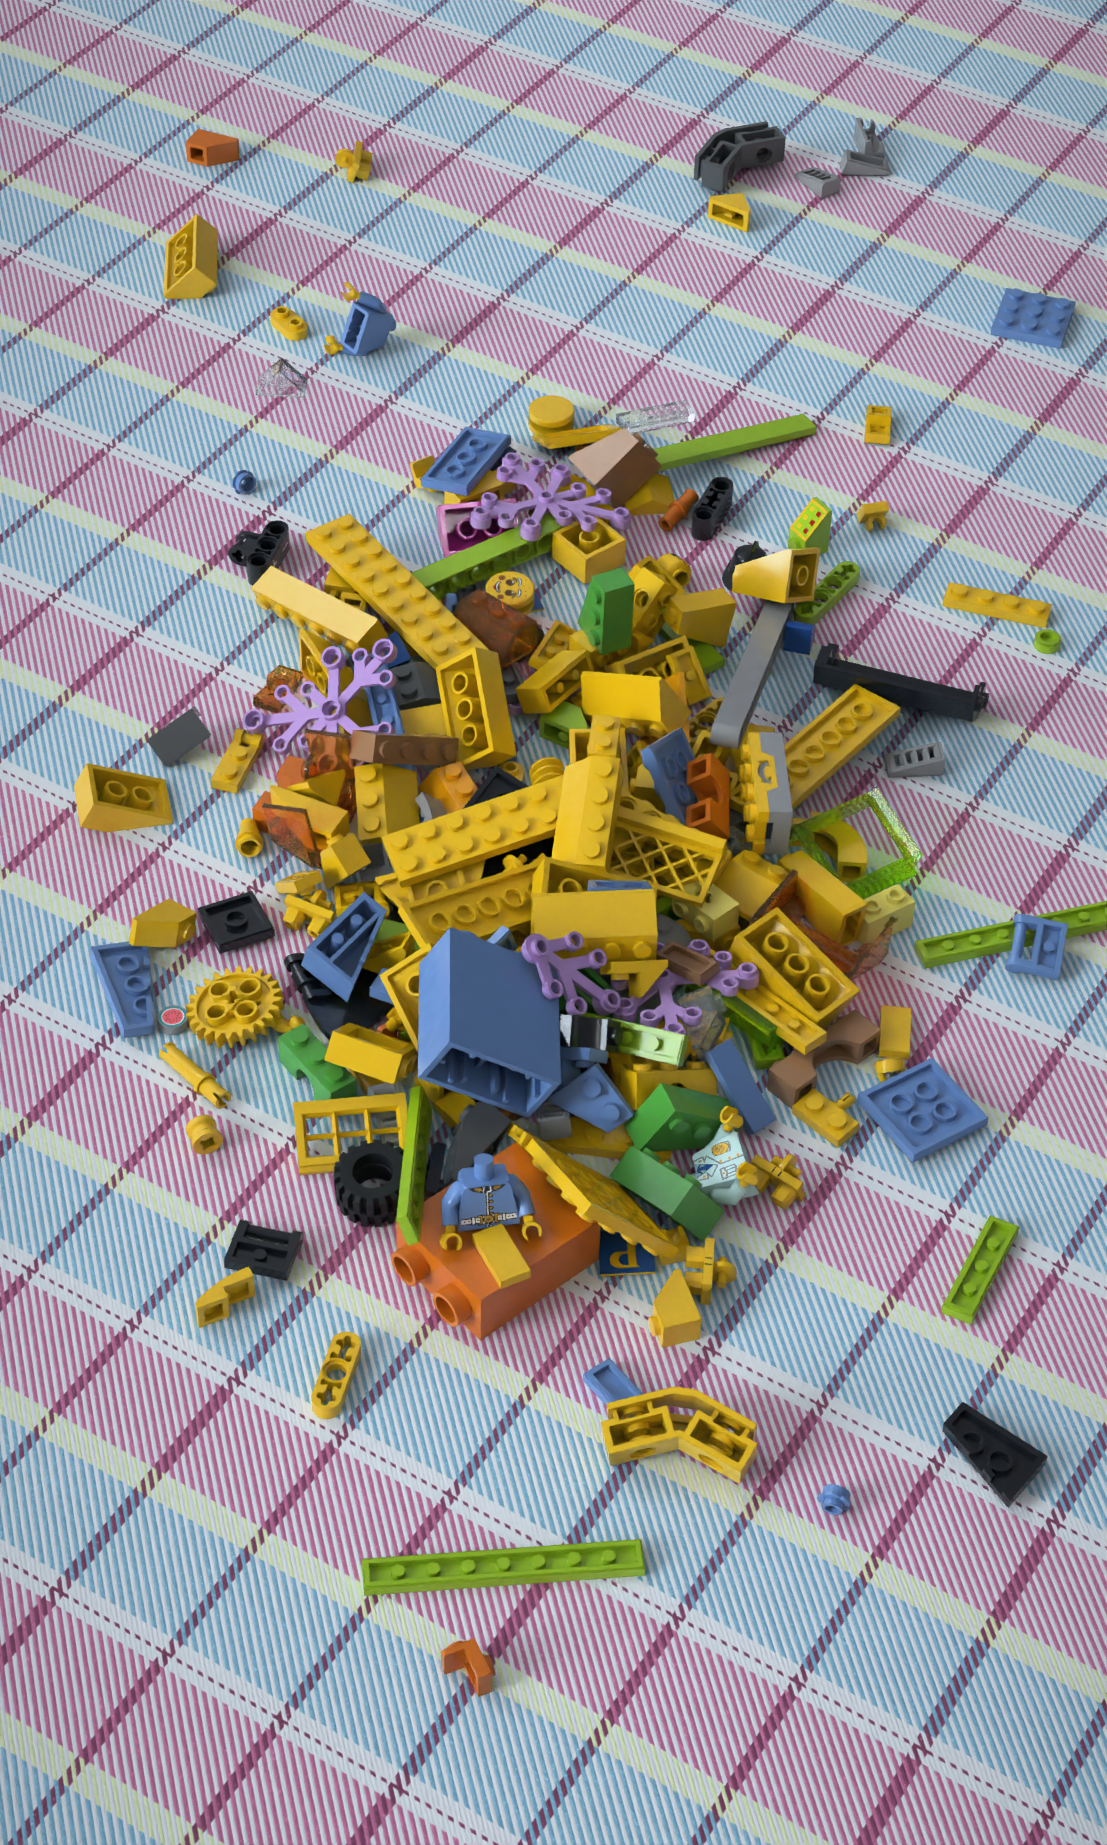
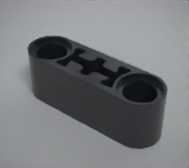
(712, 508)

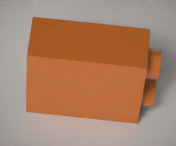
(461, 1280)

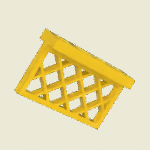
(672, 837)

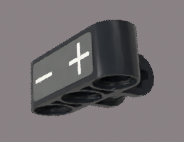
(261, 549)

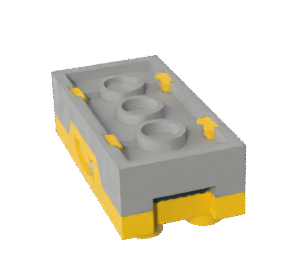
(766, 793)

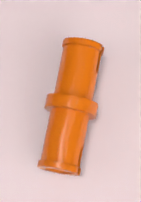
(678, 510)

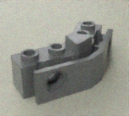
(737, 149)

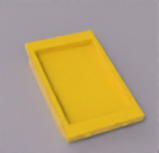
(575, 436)

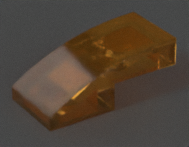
(279, 676)

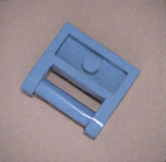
(1046, 948)

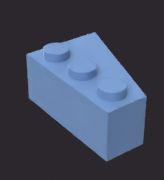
(344, 946)

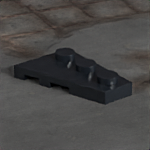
(994, 1452)

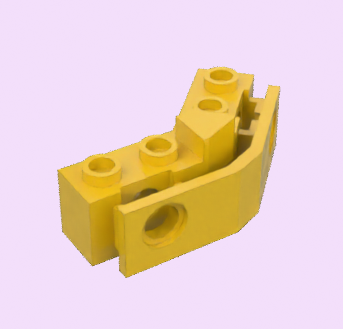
(650, 598)
(699, 1436)

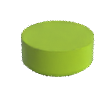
(1047, 641)

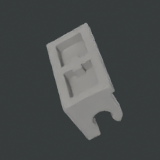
(866, 139)

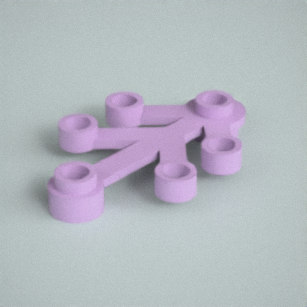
(540, 951)

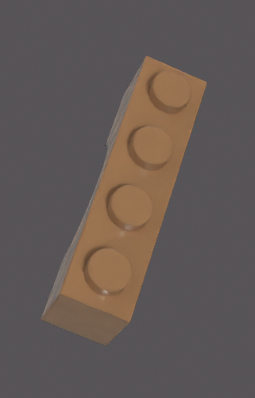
(403, 749)
(848, 1039)

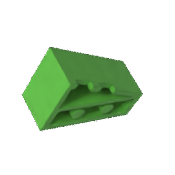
(676, 1119)
(667, 1191)

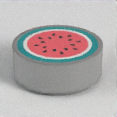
(172, 1020)

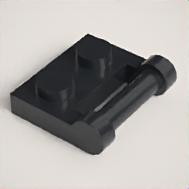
(261, 1256)

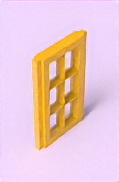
(339, 1107)

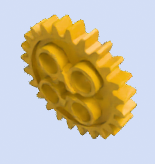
(235, 1007)

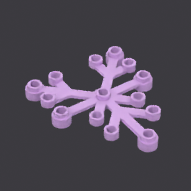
(546, 501)
(363, 677)
(725, 981)

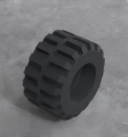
(367, 1163)

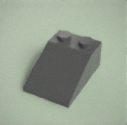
(416, 685)
(478, 1132)

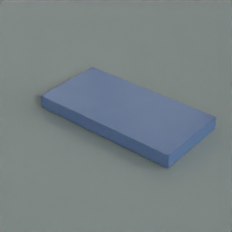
(466, 461)

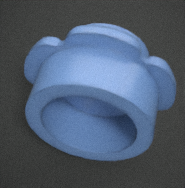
(248, 484)
(834, 1499)

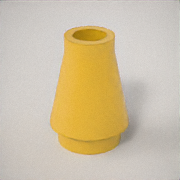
(249, 840)

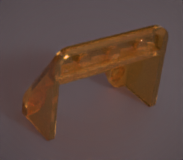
(851, 964)

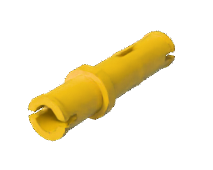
(202, 1081)

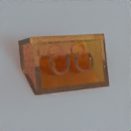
(498, 626)

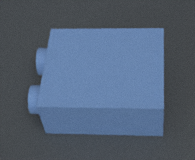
(487, 1024)

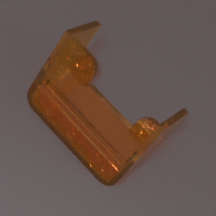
(291, 825)

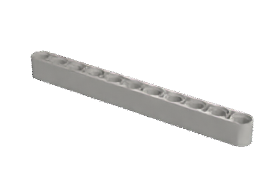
(751, 675)

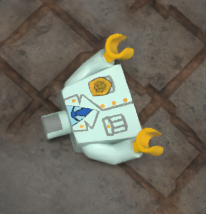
(725, 1164)

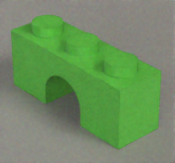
(304, 1055)

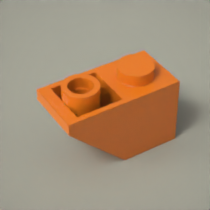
(211, 148)

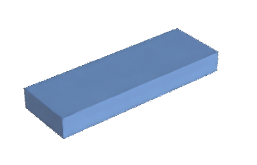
(739, 1086)

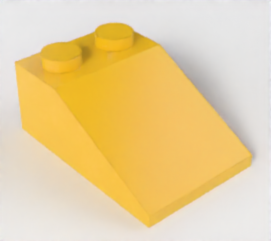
(120, 800)
(403, 988)

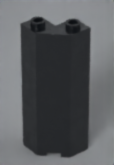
(899, 688)

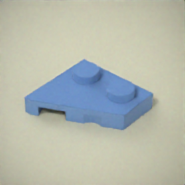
(594, 1099)

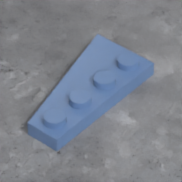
(127, 985)

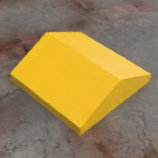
(651, 497)

